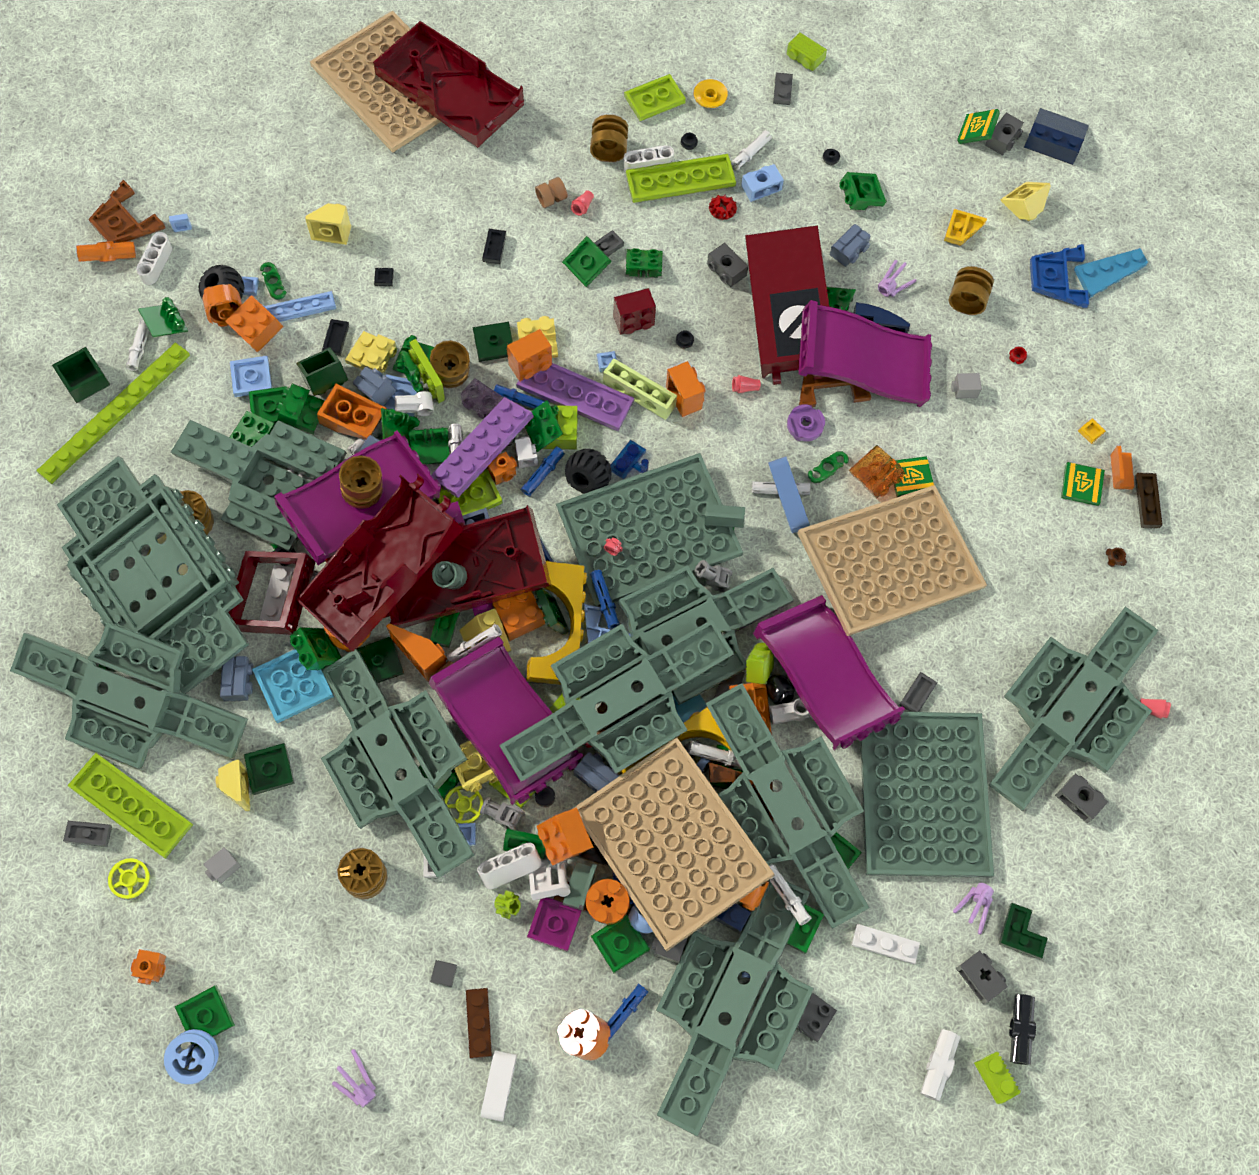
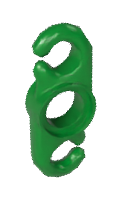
(272, 288)
(411, 372)
(824, 474)

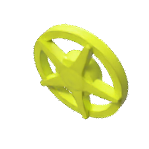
(464, 805)
(128, 878)

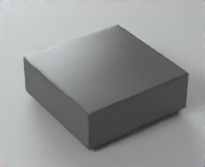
(443, 973)

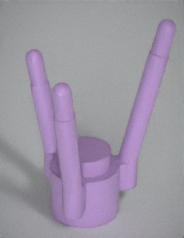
(888, 285)
(982, 896)
(363, 1093)

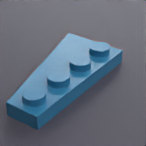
(1104, 272)

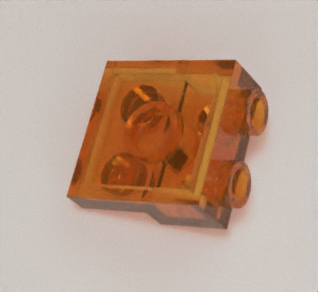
(877, 472)

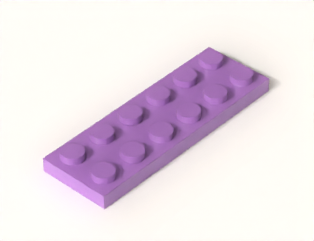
(572, 389)
(481, 446)

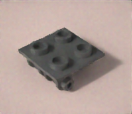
(816, 1018)

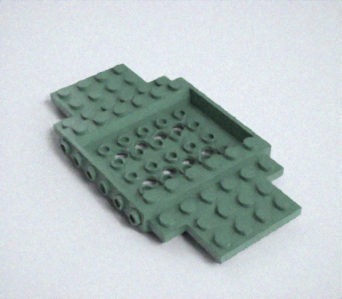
(114, 522)

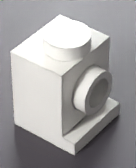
(526, 452)

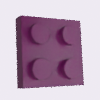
(554, 924)

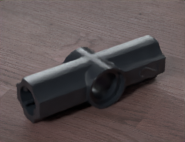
(1023, 1029)

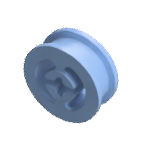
(177, 1058)

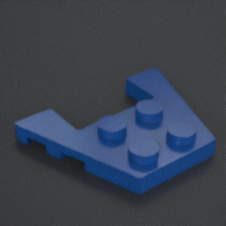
(1050, 275)

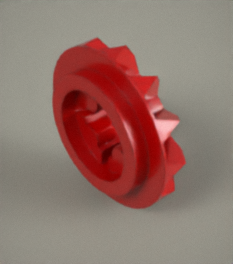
(720, 213)

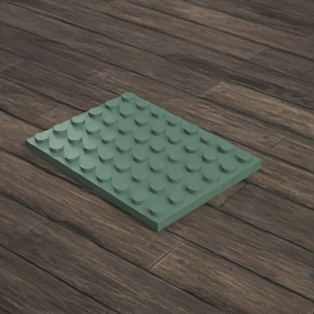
(657, 522)
(927, 797)

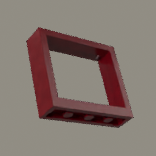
(291, 609)

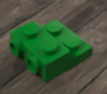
(862, 190)
(299, 409)
(314, 648)

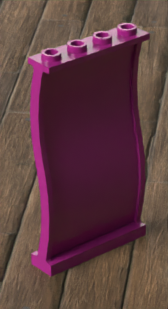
(865, 354)
(322, 515)
(828, 672)
(493, 705)

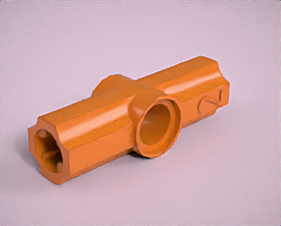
(106, 251)

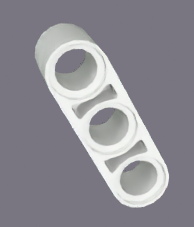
(648, 157)
(154, 258)
(509, 865)
(498, 1086)

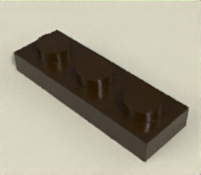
(1148, 500)

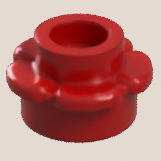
(1018, 351)

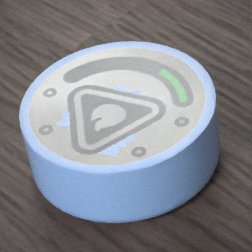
(703, 764)

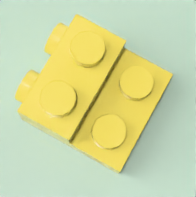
(546, 325)
(372, 352)
(474, 770)

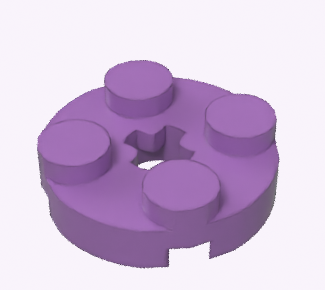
(811, 415)

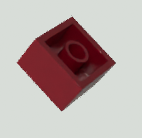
(634, 311)

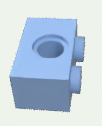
(762, 182)

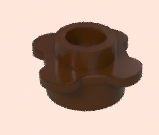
(1120, 553)

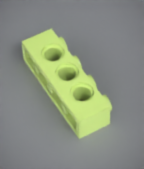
(642, 389)

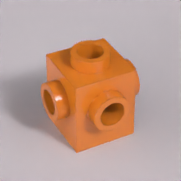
(502, 468)
(148, 967)

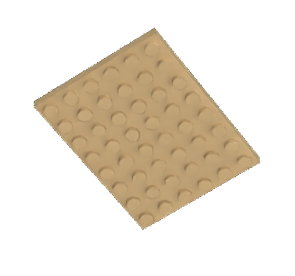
(351, 74)
(891, 560)
(673, 843)

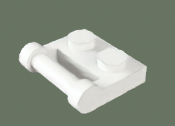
(542, 884)

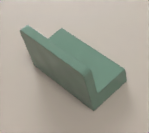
(724, 515)
(579, 885)

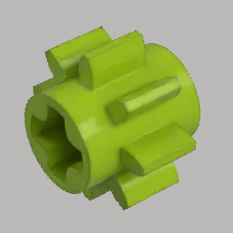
(507, 904)

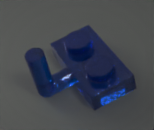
(629, 459)

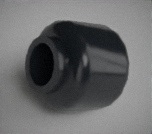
(780, 689)

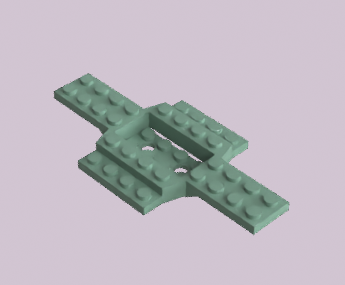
(251, 501)
(678, 600)
(598, 664)
(112, 720)
(1054, 737)
(368, 771)
(822, 785)
(714, 1044)

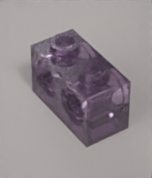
(485, 397)

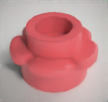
(613, 546)

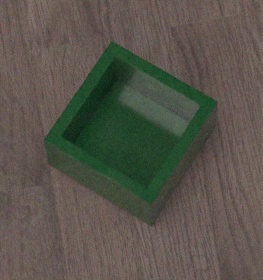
(322, 371)
(81, 375)

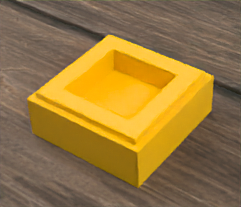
(1091, 431)

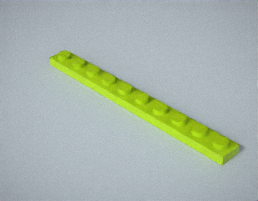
(113, 413)

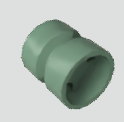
(449, 575)

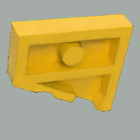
(963, 226)

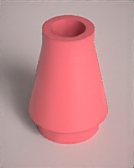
(582, 203)
(745, 384)
(1159, 707)

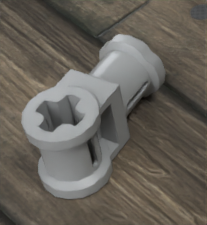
(716, 576)
(504, 814)

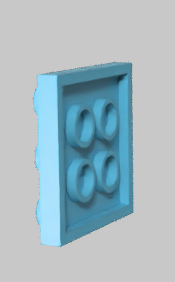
(290, 686)

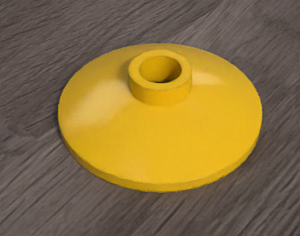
(710, 88)

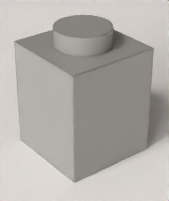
(966, 385)
(221, 866)

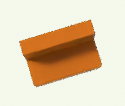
(1122, 469)

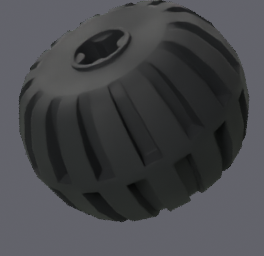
(221, 275)
(587, 470)

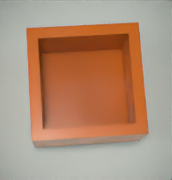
(254, 323)
(529, 355)
(684, 383)
(519, 615)
(564, 836)

